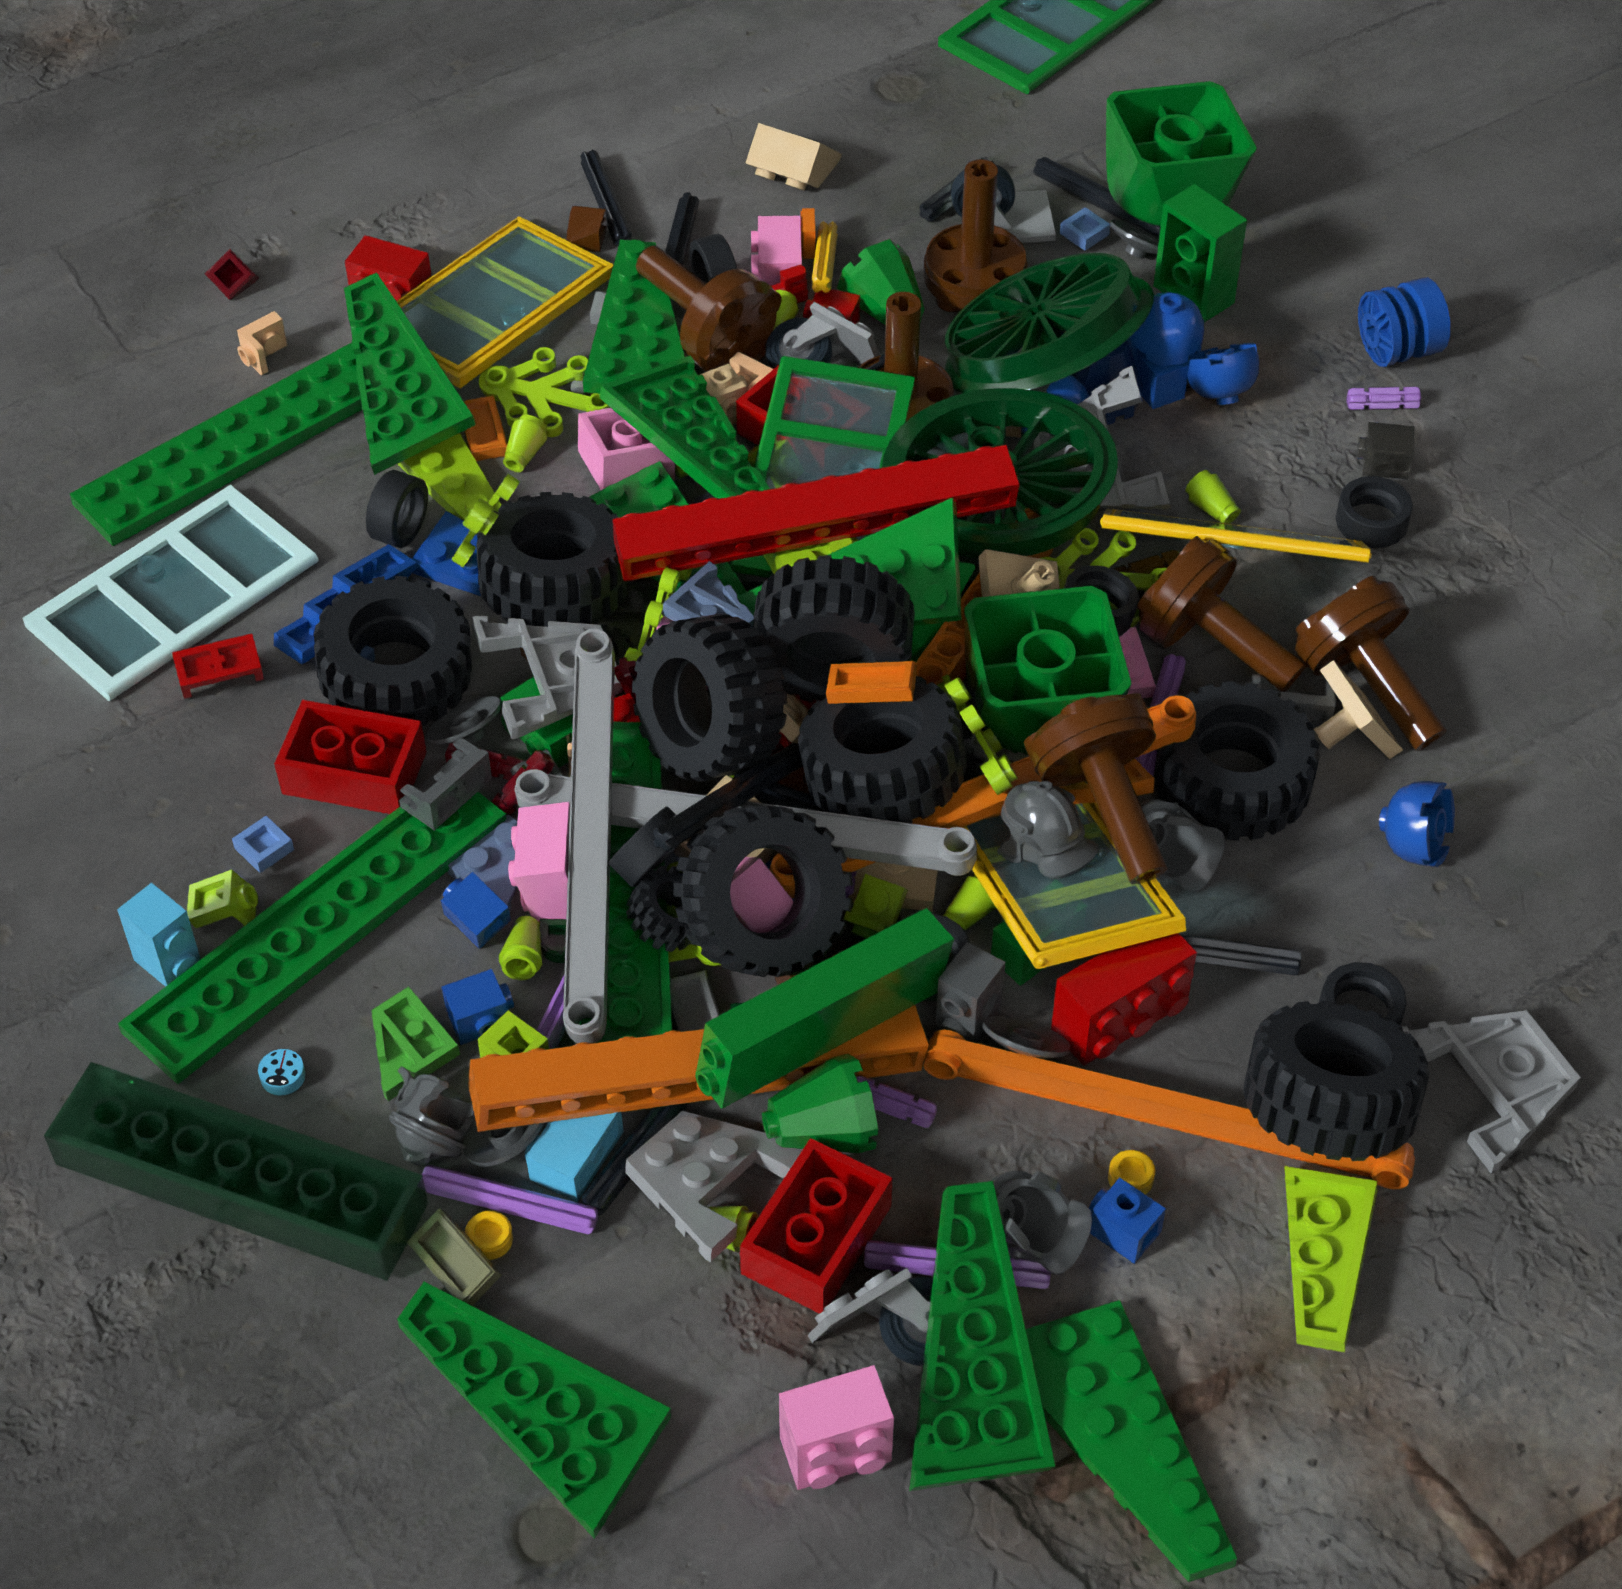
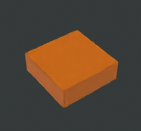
(808, 233)

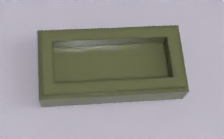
(454, 1258)

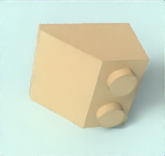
(791, 157)

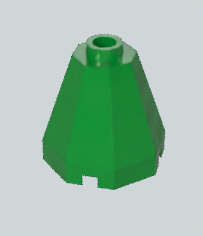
(878, 275)
(824, 1107)

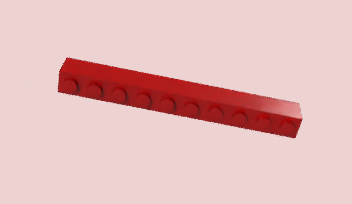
(811, 512)

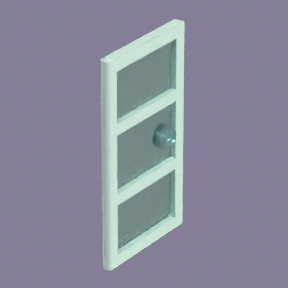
(169, 591)

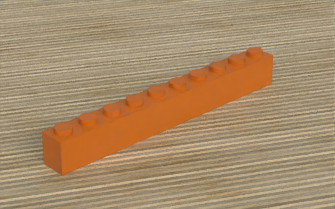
(649, 1073)

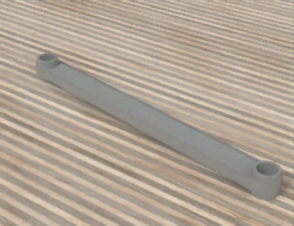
(858, 836)
(589, 838)

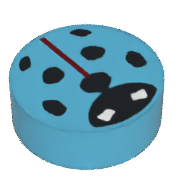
(281, 1072)

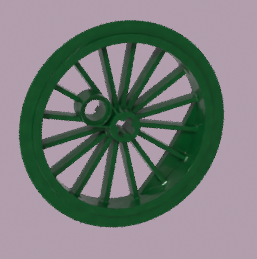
(1078, 293)
(1037, 476)

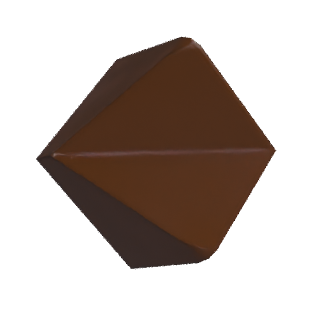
(587, 227)

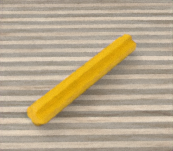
(824, 257)

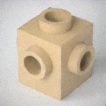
(726, 387)

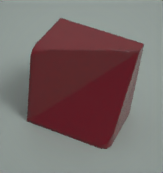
(231, 275)

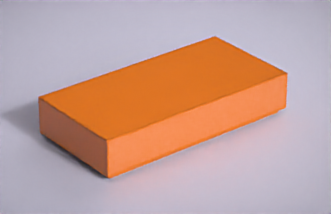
(487, 437)
(871, 682)

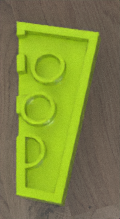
(451, 476)
(1327, 1250)

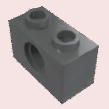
(970, 992)

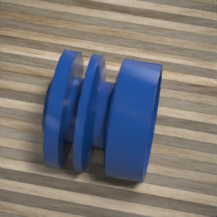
(1404, 321)

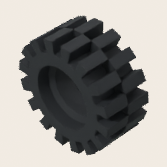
(650, 916)

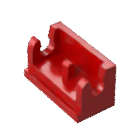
(217, 663)

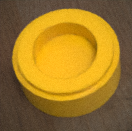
(1133, 1168)
(490, 1233)

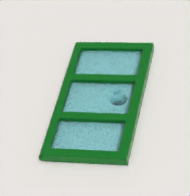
(1034, 38)
(826, 424)

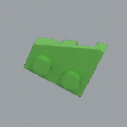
(409, 1038)

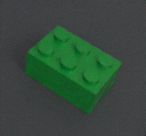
(1200, 250)

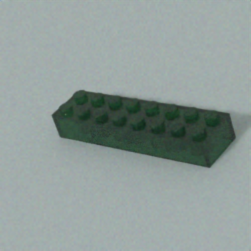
(238, 1170)

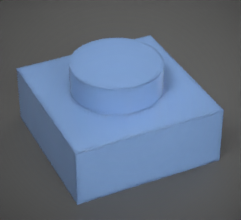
(1085, 228)
(263, 844)

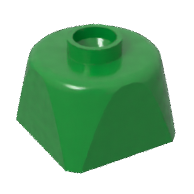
(1170, 140)
(1038, 655)

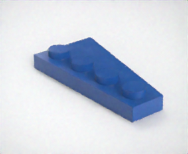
(436, 555)

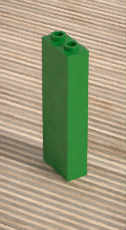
(822, 1008)

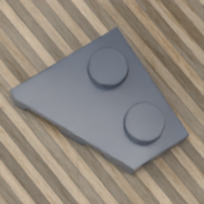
(704, 597)
(490, 861)

